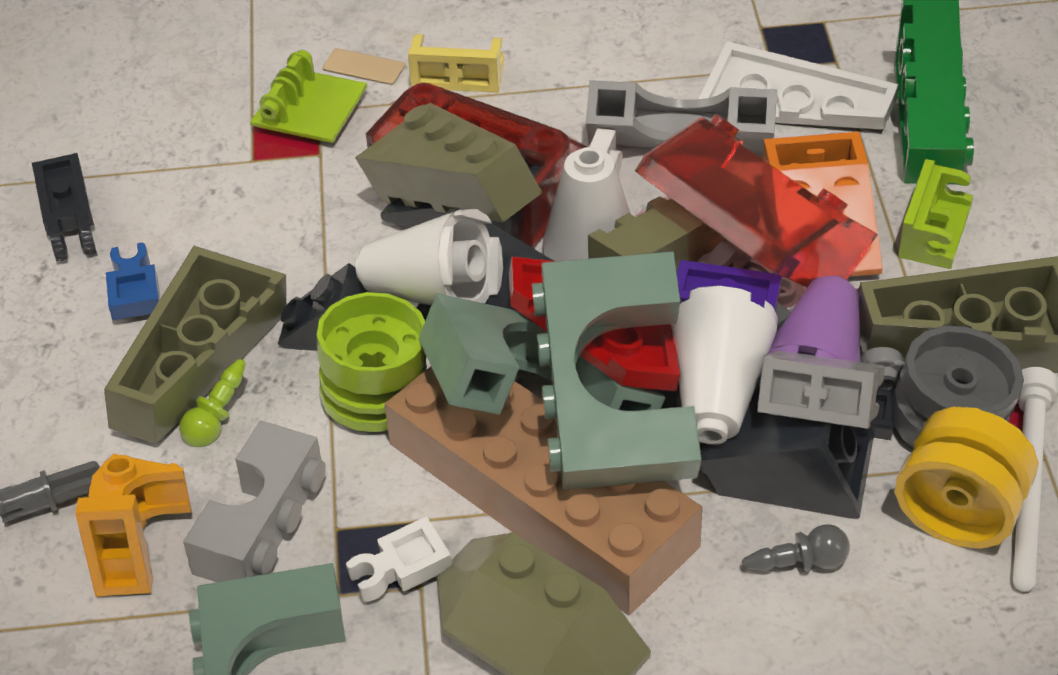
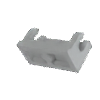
(820, 388)

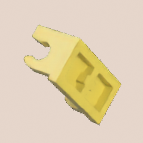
(456, 67)

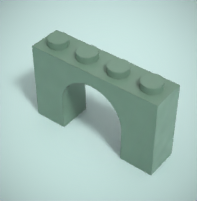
(483, 346)
(596, 441)
(264, 616)

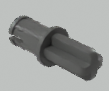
(46, 491)

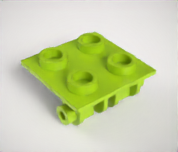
(307, 101)

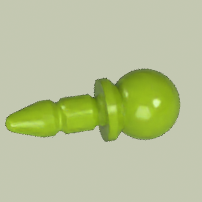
(202, 424)

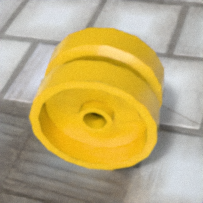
(967, 477)

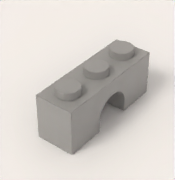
(243, 539)

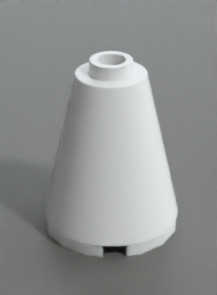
(585, 200)
(439, 256)
(721, 356)

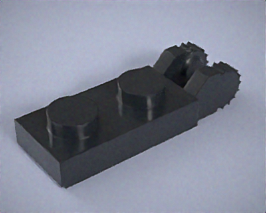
(64, 202)

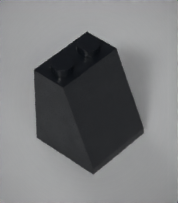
(792, 463)

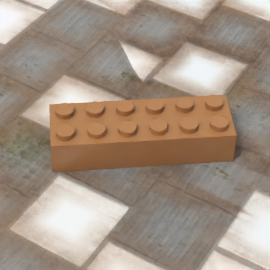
(613, 535)

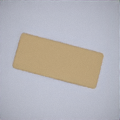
(364, 66)

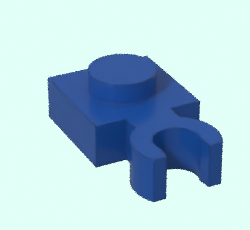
(132, 284)

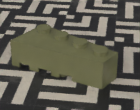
(449, 165)
(1004, 300)
(195, 332)

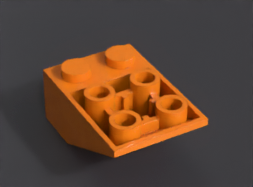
(840, 167)

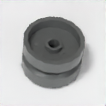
(954, 370)

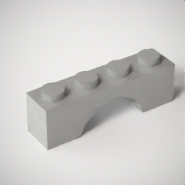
(650, 119)

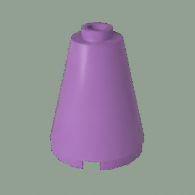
(823, 322)

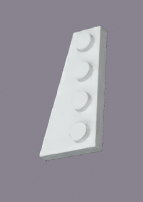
(805, 90)

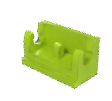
(935, 216)

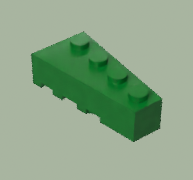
(931, 88)

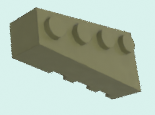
(660, 229)

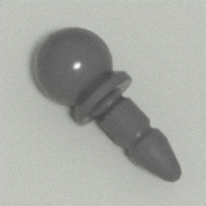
(823, 547)

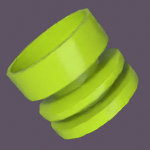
(367, 356)

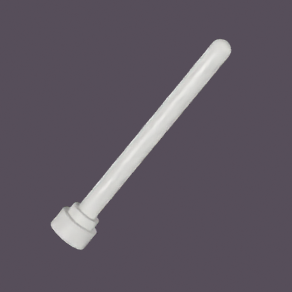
(1035, 399)

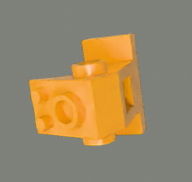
(114, 515)

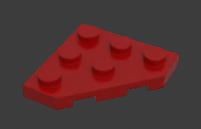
(629, 356)

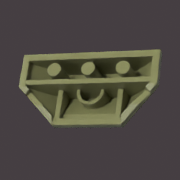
(534, 613)

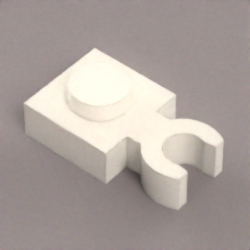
(405, 555)

